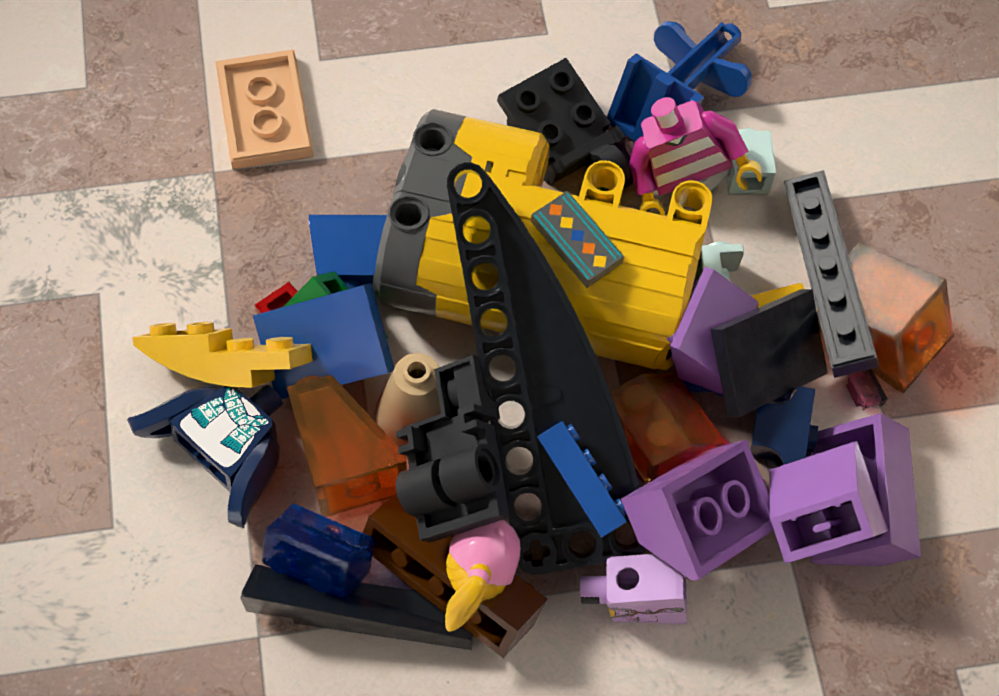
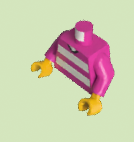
(685, 146)

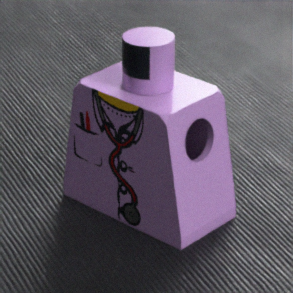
(655, 595)

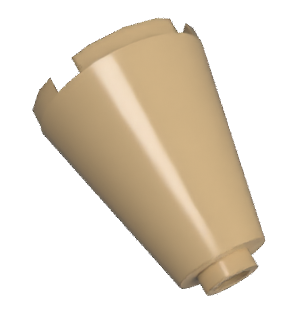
(408, 395)

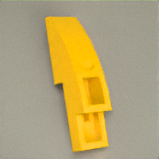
(217, 357)

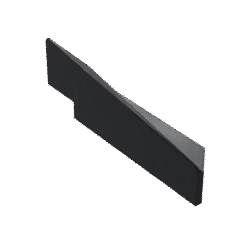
(366, 610)

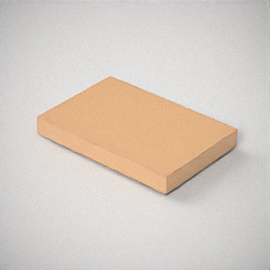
(263, 109)

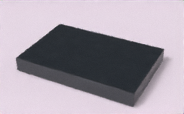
(769, 352)

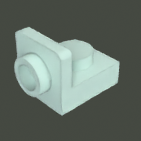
(720, 257)

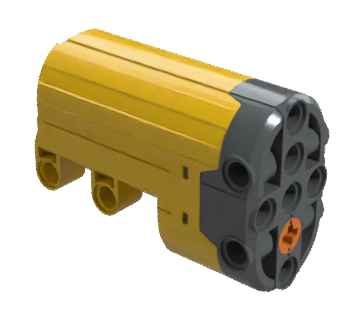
(622, 313)

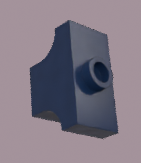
(784, 429)

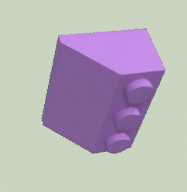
(889, 464)
(702, 510)

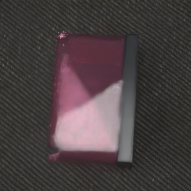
(866, 389)

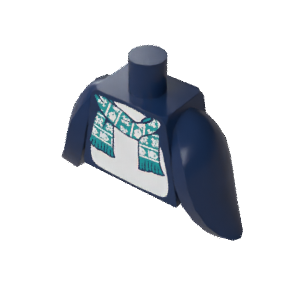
(225, 435)

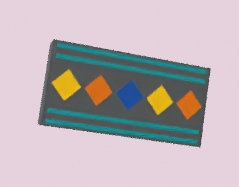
(577, 239)

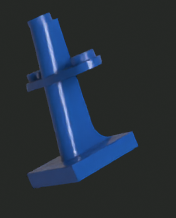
(646, 83)

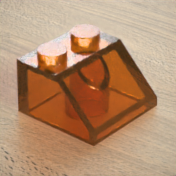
(662, 423)

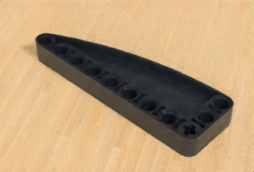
(552, 382)

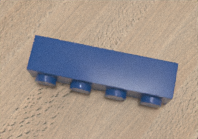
(582, 479)

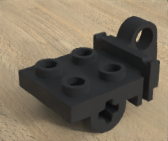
(570, 120)
(454, 458)

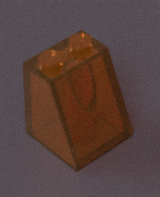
(904, 314)
(343, 447)

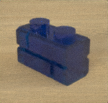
(317, 551)

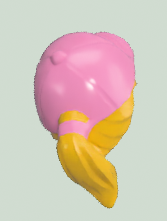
(479, 568)

